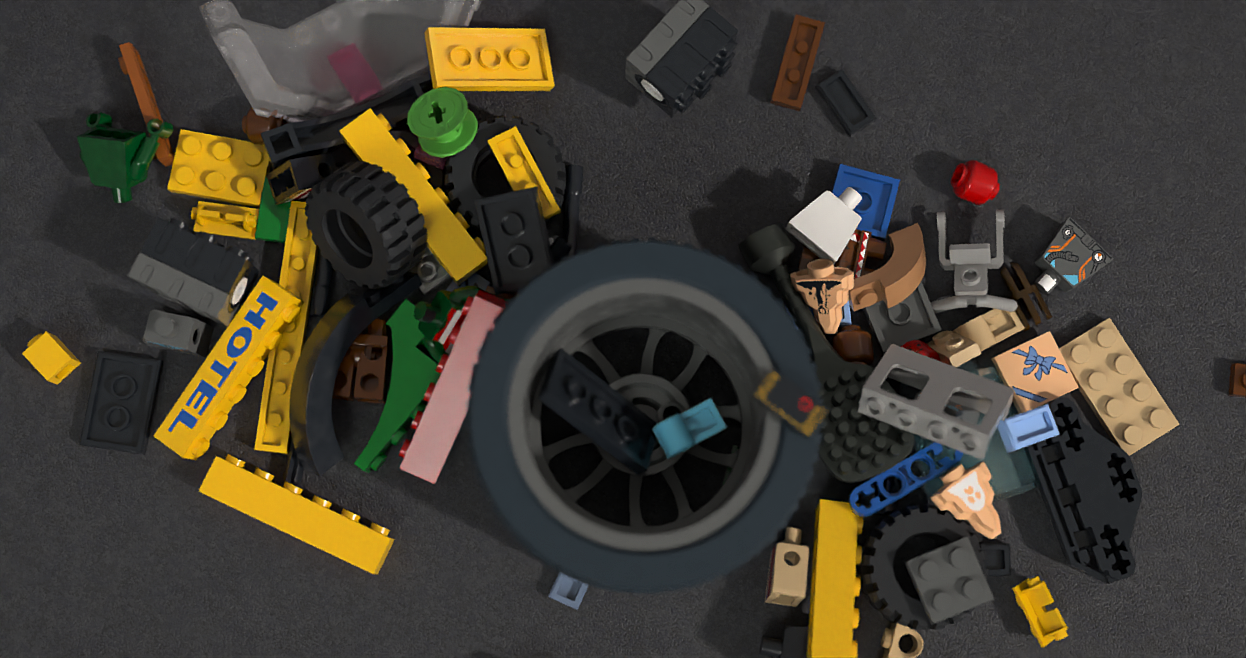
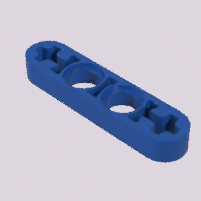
(907, 478)

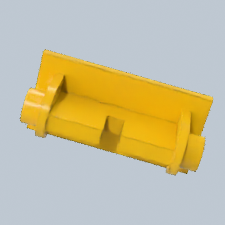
(225, 220)
(1045, 625)

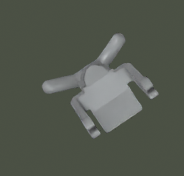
(971, 269)

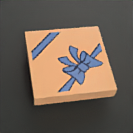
(1035, 372)

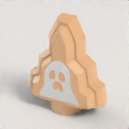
(969, 498)

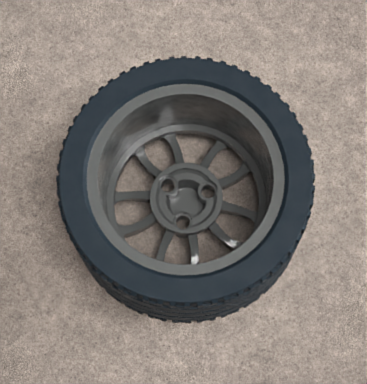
(665, 291)

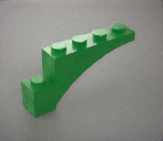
(409, 382)

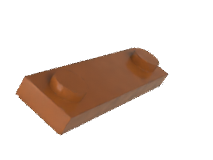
(132, 64)

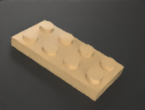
(1117, 388)

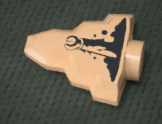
(824, 291)

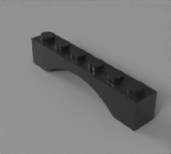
(323, 134)

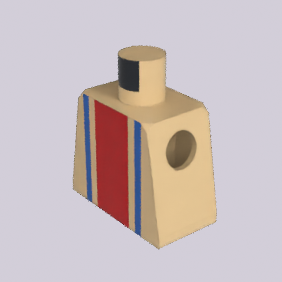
(787, 583)

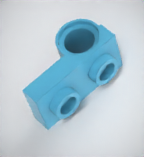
(689, 428)

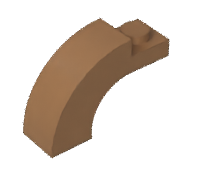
(897, 277)

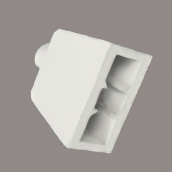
(827, 223)

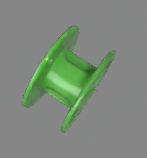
(442, 122)

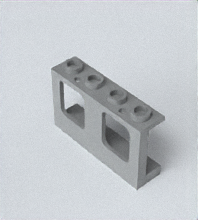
(938, 386)

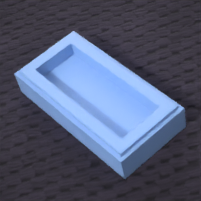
(1027, 428)

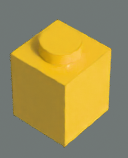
(50, 357)

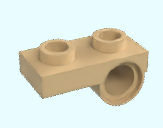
(991, 328)
(954, 348)
(891, 638)

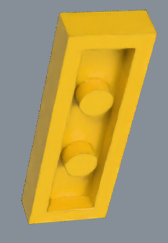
(521, 168)

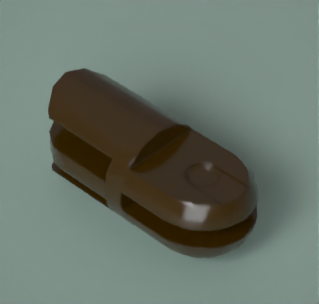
(1023, 295)

